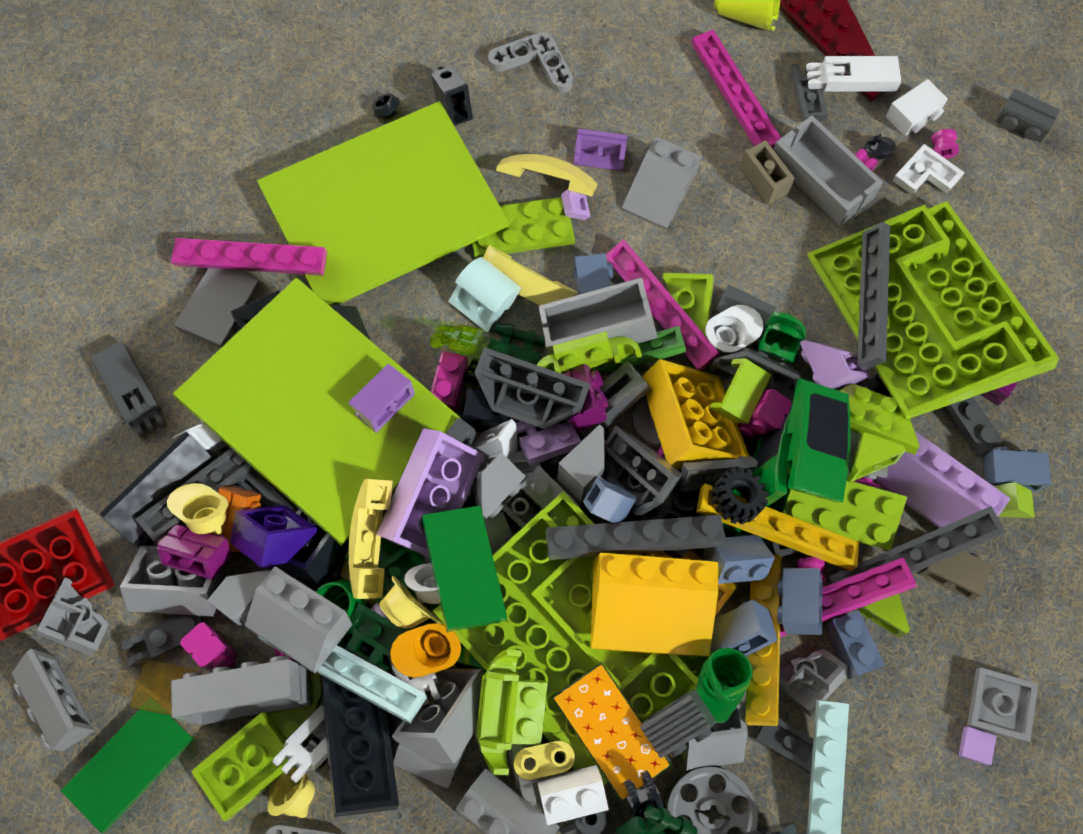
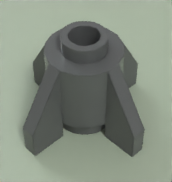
(583, 827)

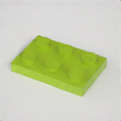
(242, 767)

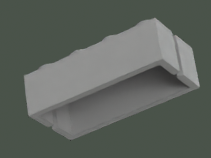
(827, 170)
(614, 309)
(241, 691)

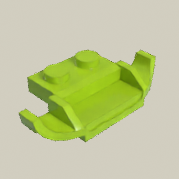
(589, 350)
(508, 711)

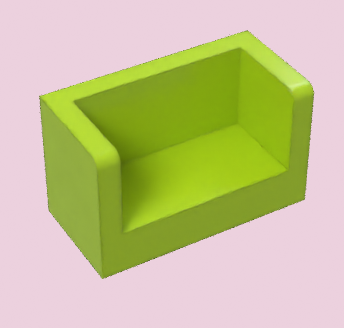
(743, 392)

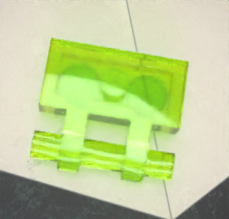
(462, 339)

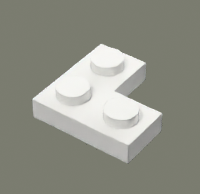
(928, 166)

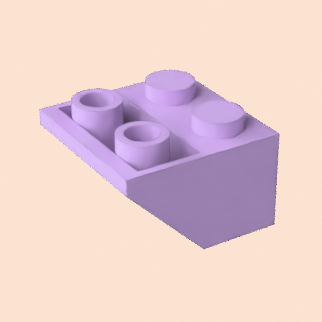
(833, 366)

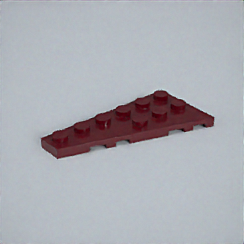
(831, 29)

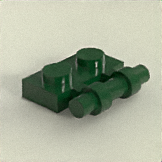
(509, 332)
(374, 630)
(656, 823)

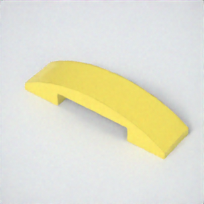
(579, 180)
(533, 285)
(364, 543)

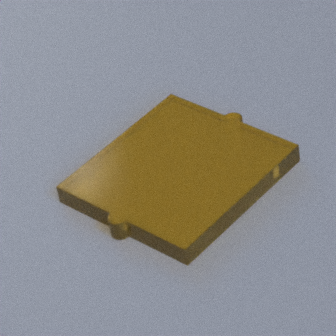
(154, 686)

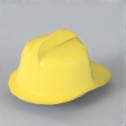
(198, 508)
(404, 609)
(291, 797)

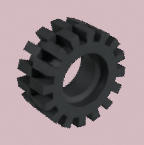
(730, 504)

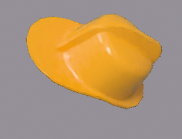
(425, 650)

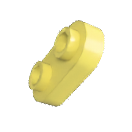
(544, 760)

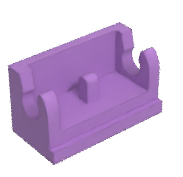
(600, 149)
(382, 397)

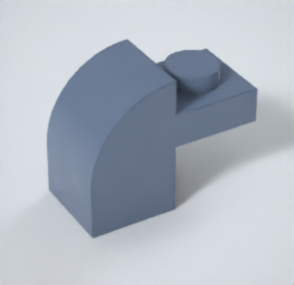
(609, 500)

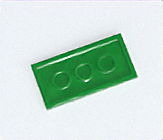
(463, 568)
(126, 767)

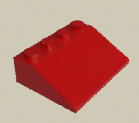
(37, 563)

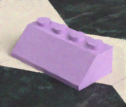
(432, 482)
(940, 485)

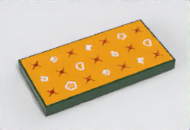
(609, 729)

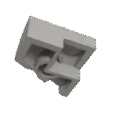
(72, 621)
(812, 679)

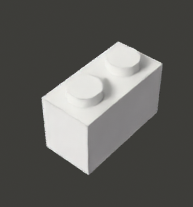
(916, 108)
(572, 794)

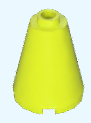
(752, 12)

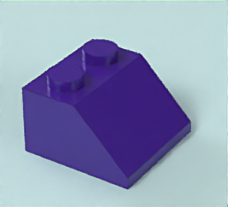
(270, 534)

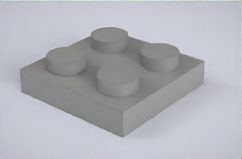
(1002, 705)

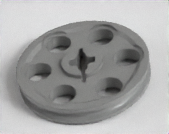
(722, 801)

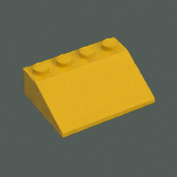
(683, 416)
(653, 604)

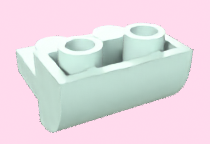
(483, 293)

